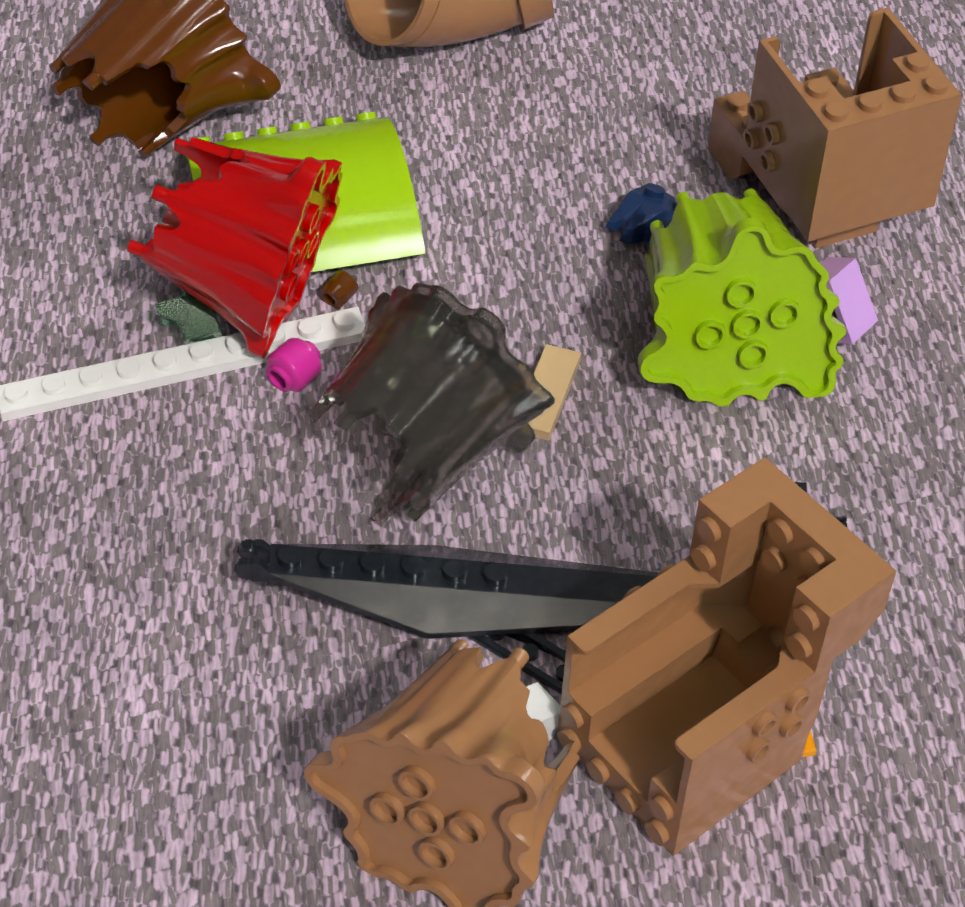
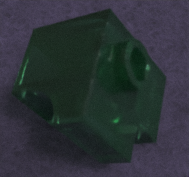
(190, 315)

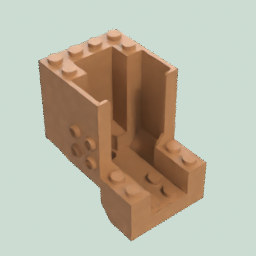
(840, 153)
(722, 661)

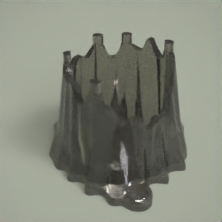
(439, 390)

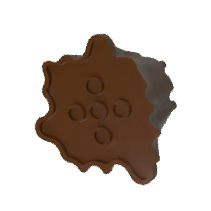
(160, 68)

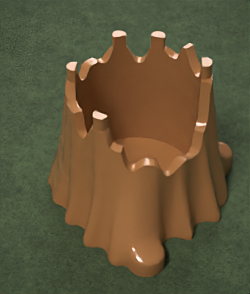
(449, 782)

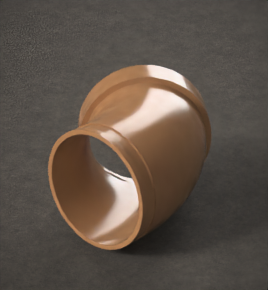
(441, 21)

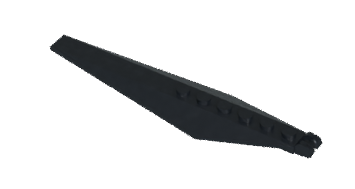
(443, 588)

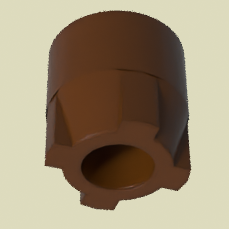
(339, 289)

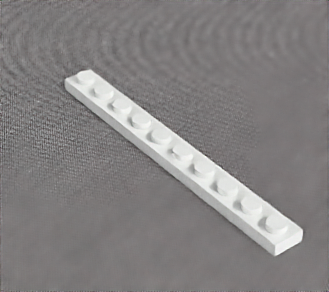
(168, 366)

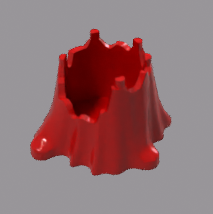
(244, 233)

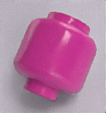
(293, 365)

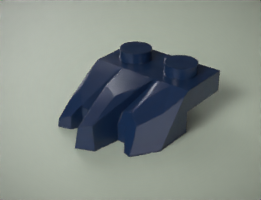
(640, 210)

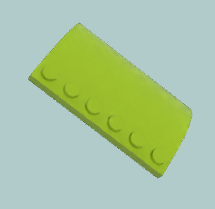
(376, 193)

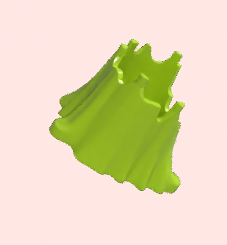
(737, 304)

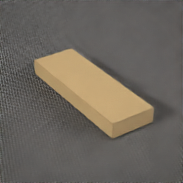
(555, 373)

